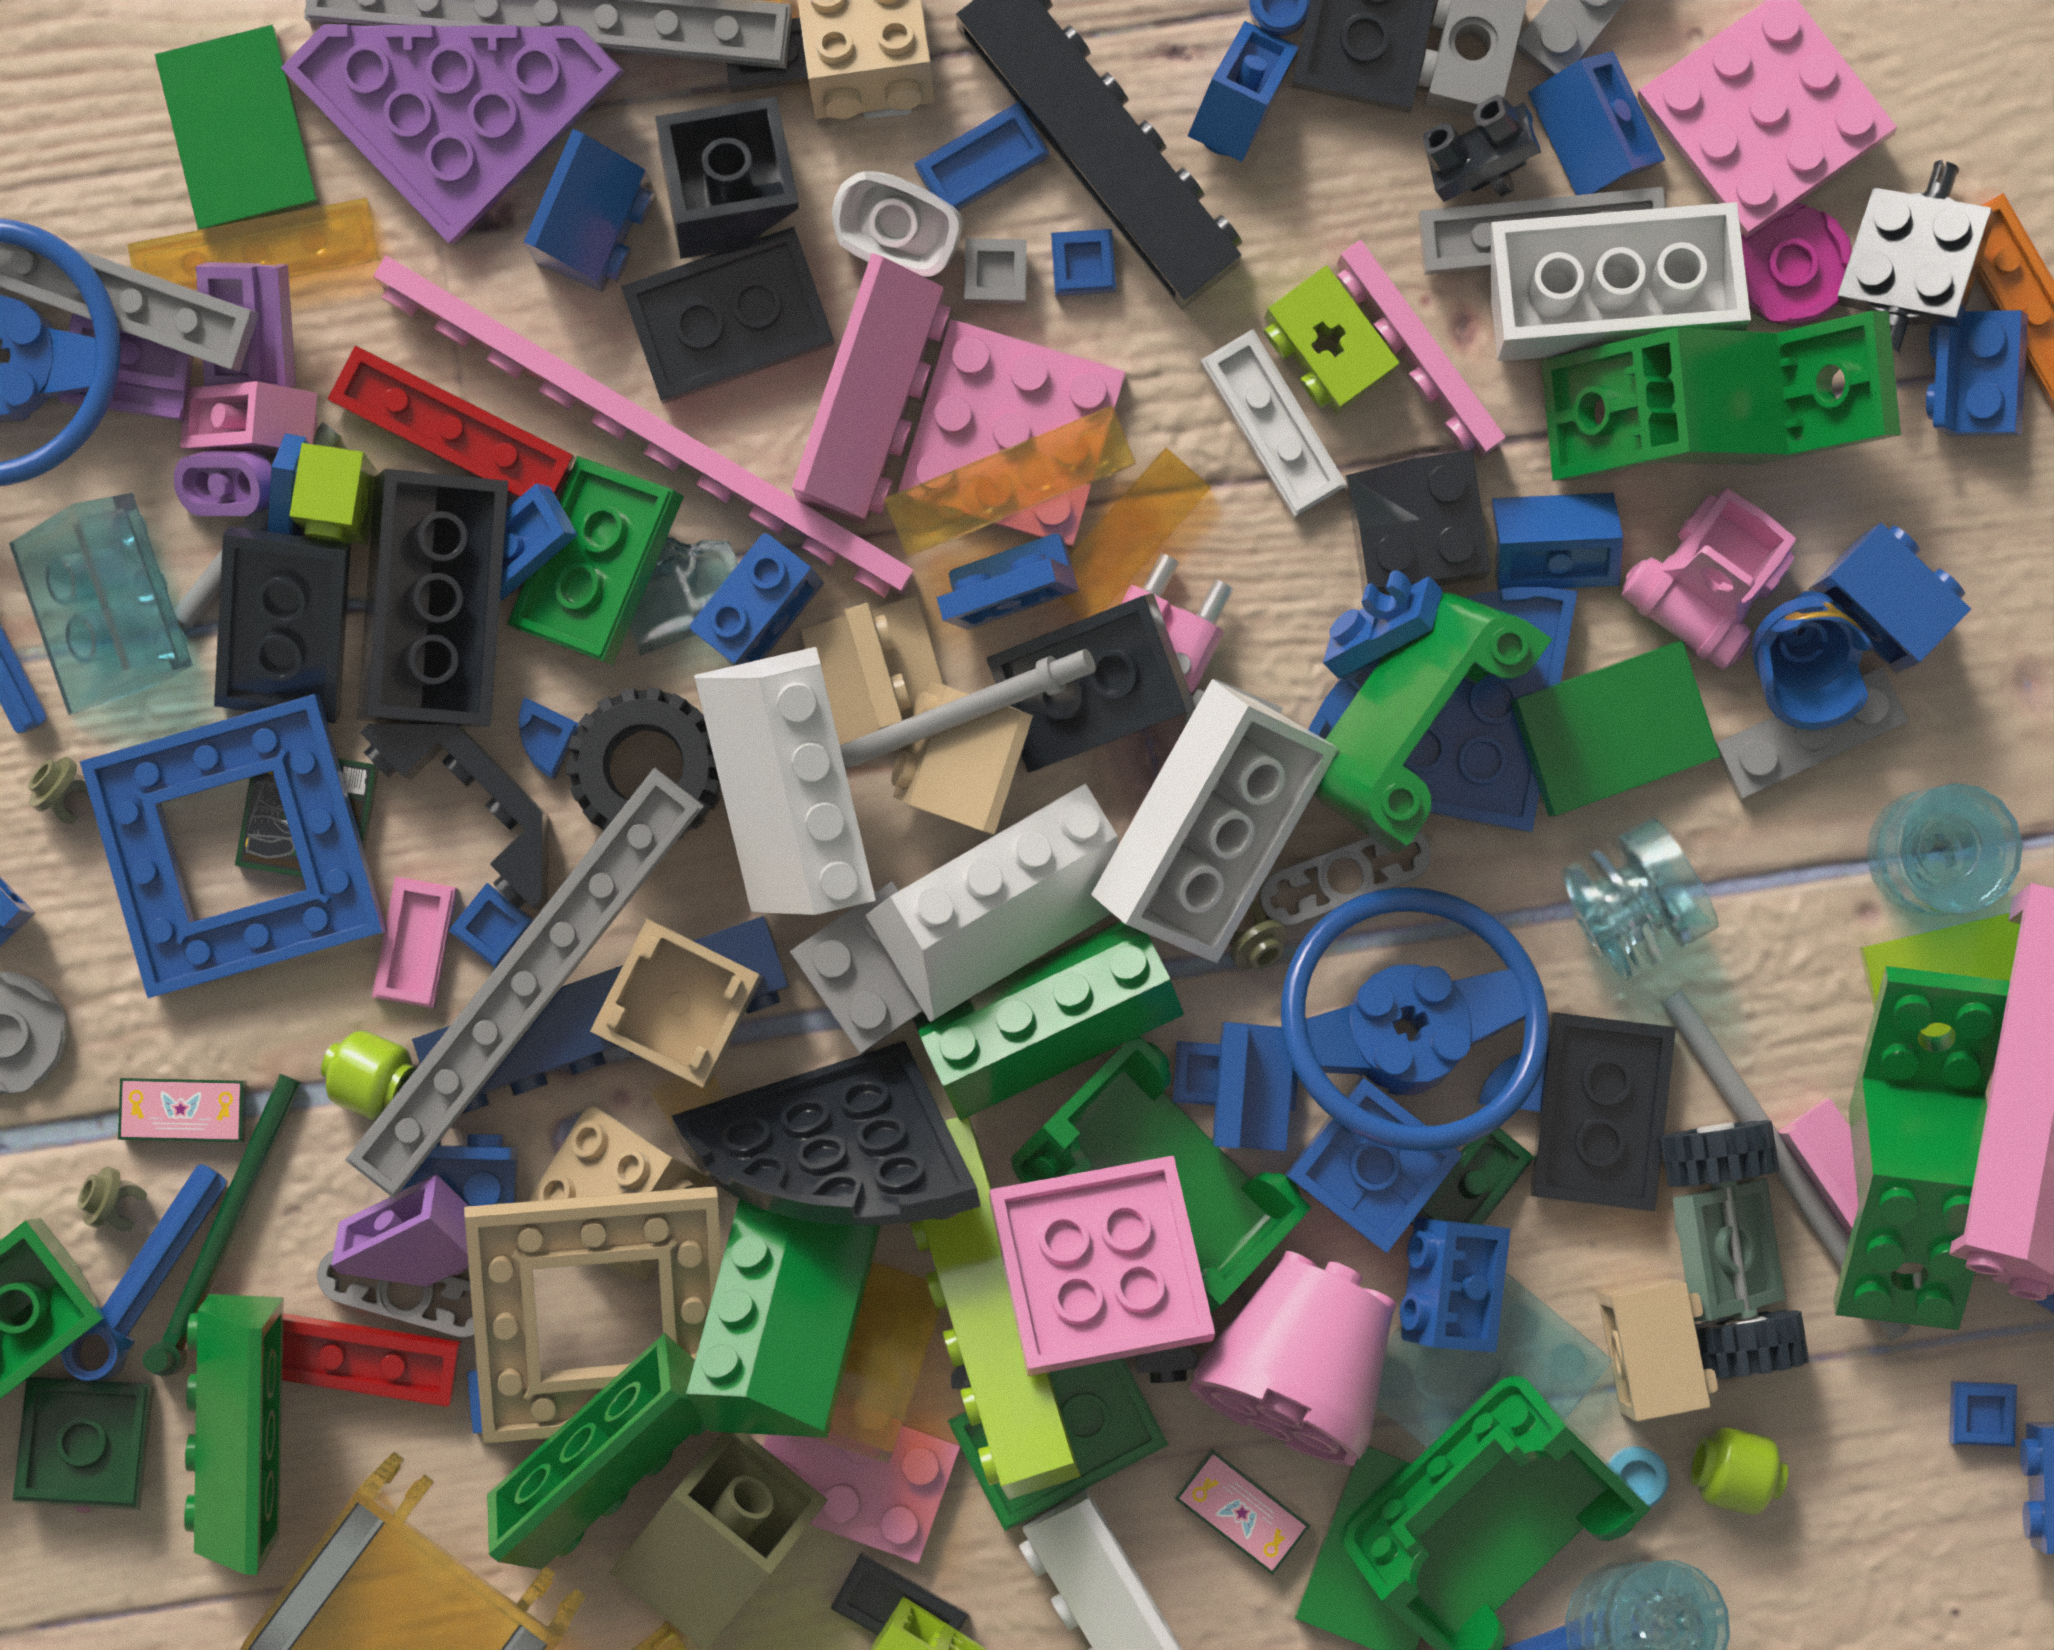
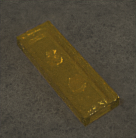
(1133, 532)

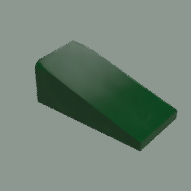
(1478, 1180)

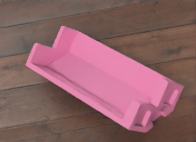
(2013, 1185)

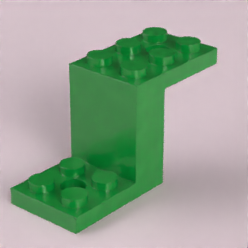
(1720, 396)
(1918, 1145)

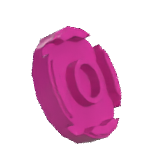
(1796, 266)

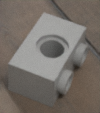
(1462, 83)

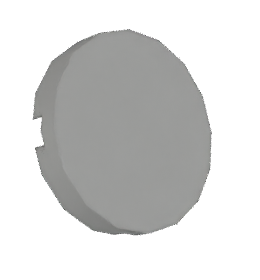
(31, 1032)

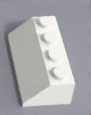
(1615, 278)
(785, 785)
(1213, 822)
(999, 903)
(1094, 1578)

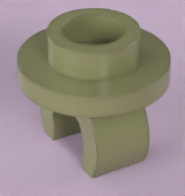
(52, 784)
(1260, 944)
(100, 1199)

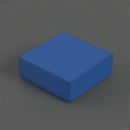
(1083, 262)
(491, 925)
(1983, 1413)

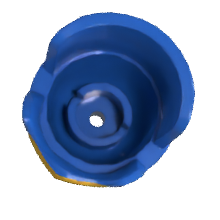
(1820, 680)

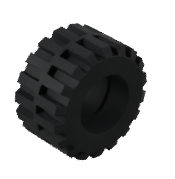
(622, 717)

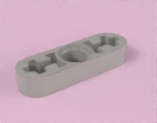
(1307, 906)
(357, 1297)

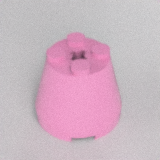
(1303, 1360)

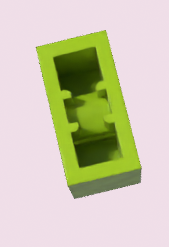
(1327, 307)
(334, 494)

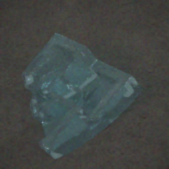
(679, 590)

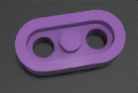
(223, 483)

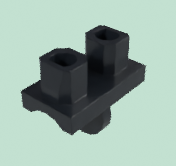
(1484, 153)

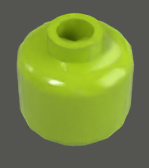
(365, 1073)
(1738, 1470)

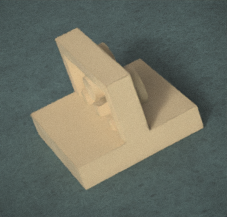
(874, 665)

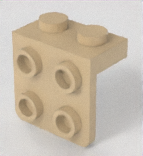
(865, 56)
(612, 1160)

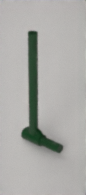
(169, 1355)

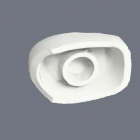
(896, 221)

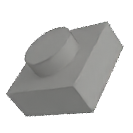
(995, 271)

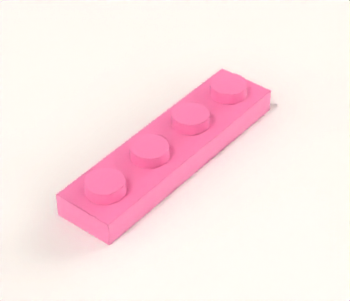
(1433, 372)

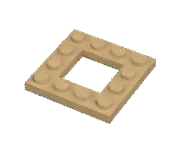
(515, 1238)

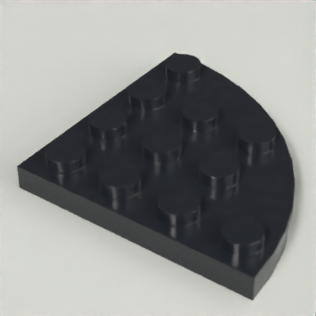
(835, 1145)

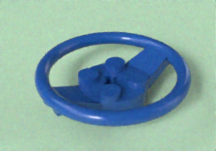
(52, 360)
(1444, 1012)

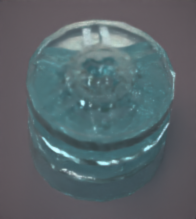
(1978, 857)
(1633, 902)
(1647, 1609)

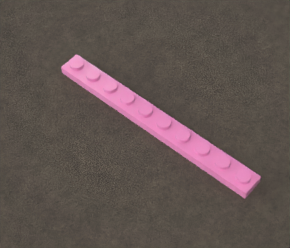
(620, 416)

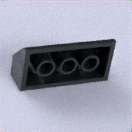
(432, 599)

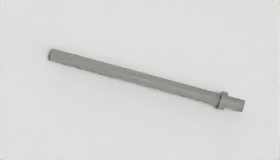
(1047, 677)
(1749, 1109)

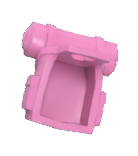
(1710, 582)

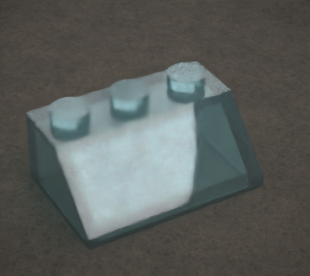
(100, 602)

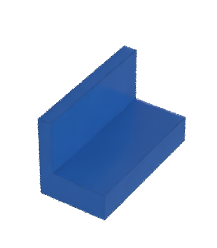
(1595, 123)
(1558, 541)
(1252, 1088)

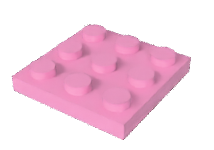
(1766, 112)
(1000, 393)
(1101, 1265)

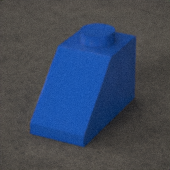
(1242, 91)

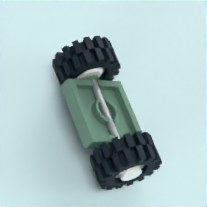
(1733, 1248)

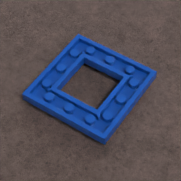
(127, 801)

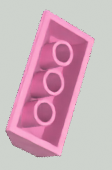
(870, 391)

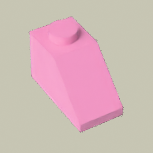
(246, 417)

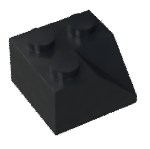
(725, 174)
(1419, 521)

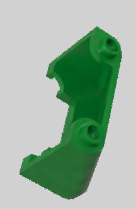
(1402, 701)
(1129, 1119)
(1486, 1516)

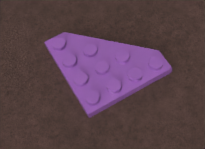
(452, 107)

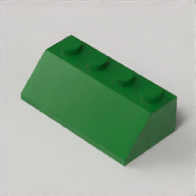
(1049, 1017)
(41, 1302)
(780, 1324)
(236, 1429)
(594, 1459)

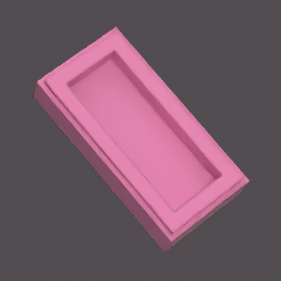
(415, 942)

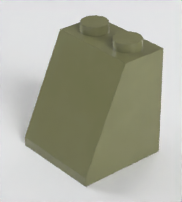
(718, 1537)

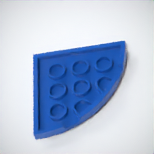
(1474, 746)

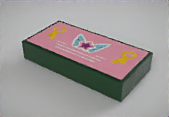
(182, 1110)
(1242, 1511)

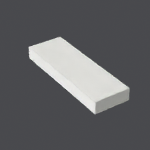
(1273, 423)

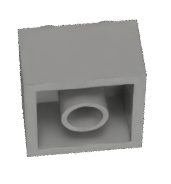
(858, 976)

